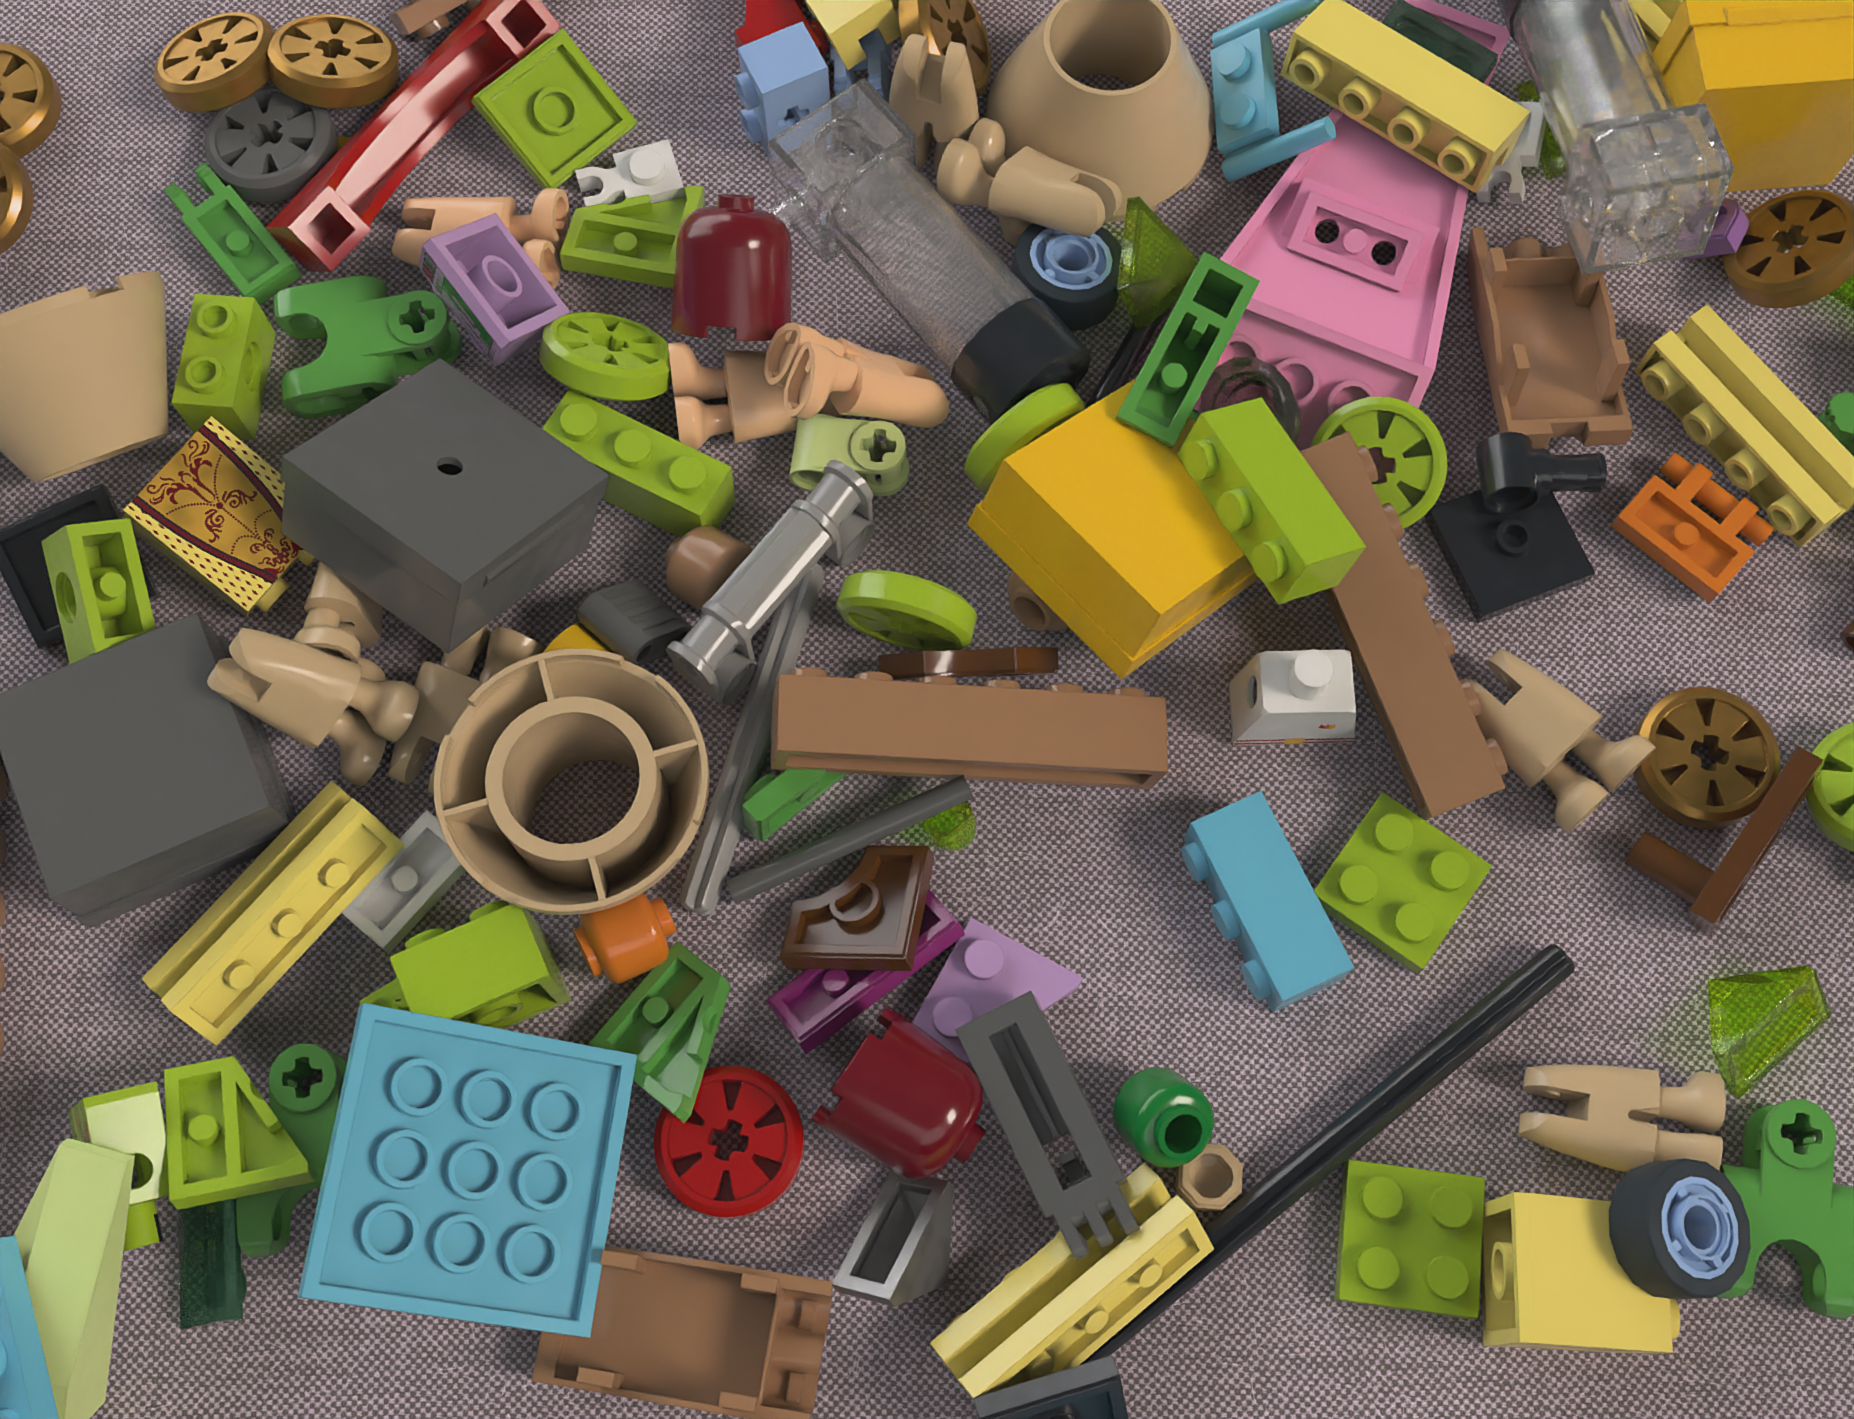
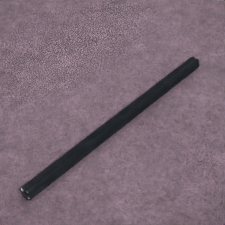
(1360, 1125)

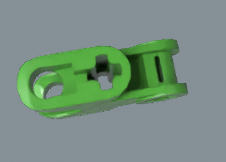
(368, 341)
(309, 1121)
(1796, 1203)

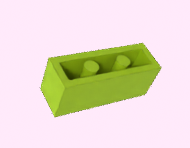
(645, 468)
(1270, 500)

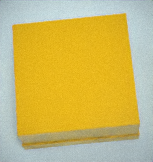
(1772, 83)
(1112, 534)

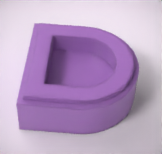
(1727, 231)

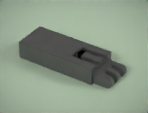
(1039, 1103)

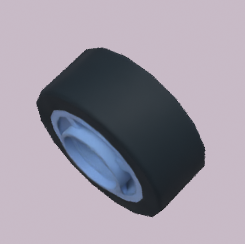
(1070, 273)
(1679, 1229)

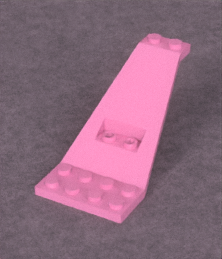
(1328, 309)

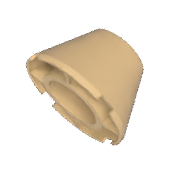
(1138, 137)
(83, 376)
(530, 728)

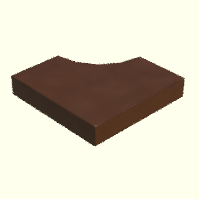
(866, 919)

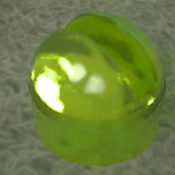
(952, 828)

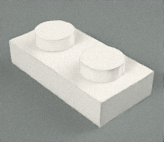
(406, 885)

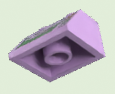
(491, 287)

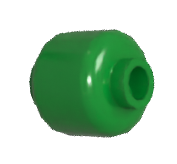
(1163, 1117)

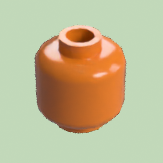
(625, 938)

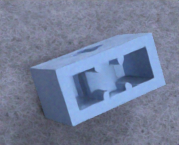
(780, 82)

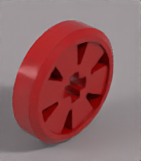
(749, 1178)

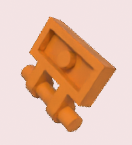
(1685, 537)

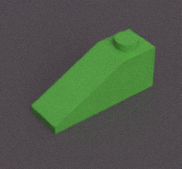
(1187, 349)

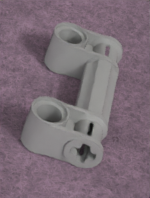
(830, 522)

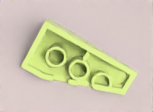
(73, 1268)

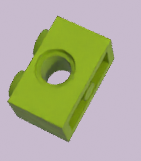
(224, 364)
(97, 586)

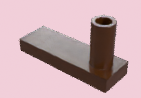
(1717, 890)

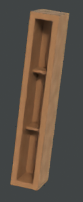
(1401, 649)
(968, 730)

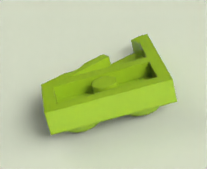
(629, 238)
(224, 1137)

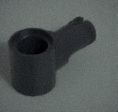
(1518, 476)

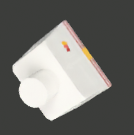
(1298, 700)

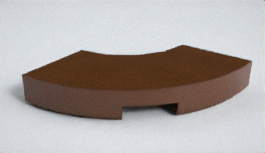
(970, 663)

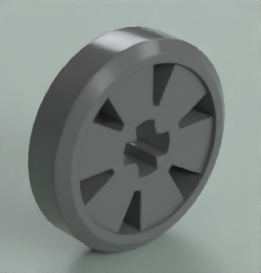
(269, 170)

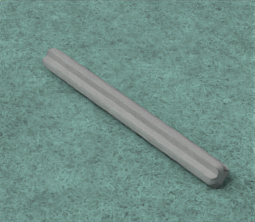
(748, 748)

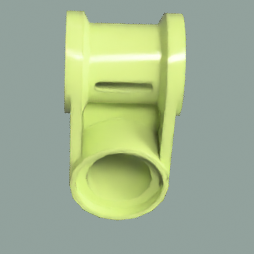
(853, 444)

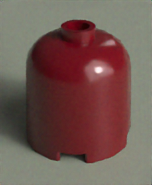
(732, 271)
(906, 1101)

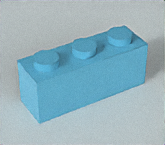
(1265, 903)

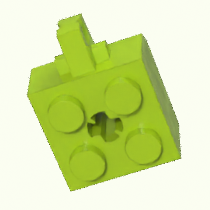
(478, 973)

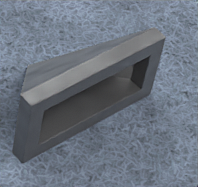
(901, 1244)

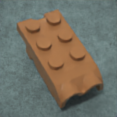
(1548, 343)
(697, 1337)

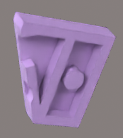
(984, 974)

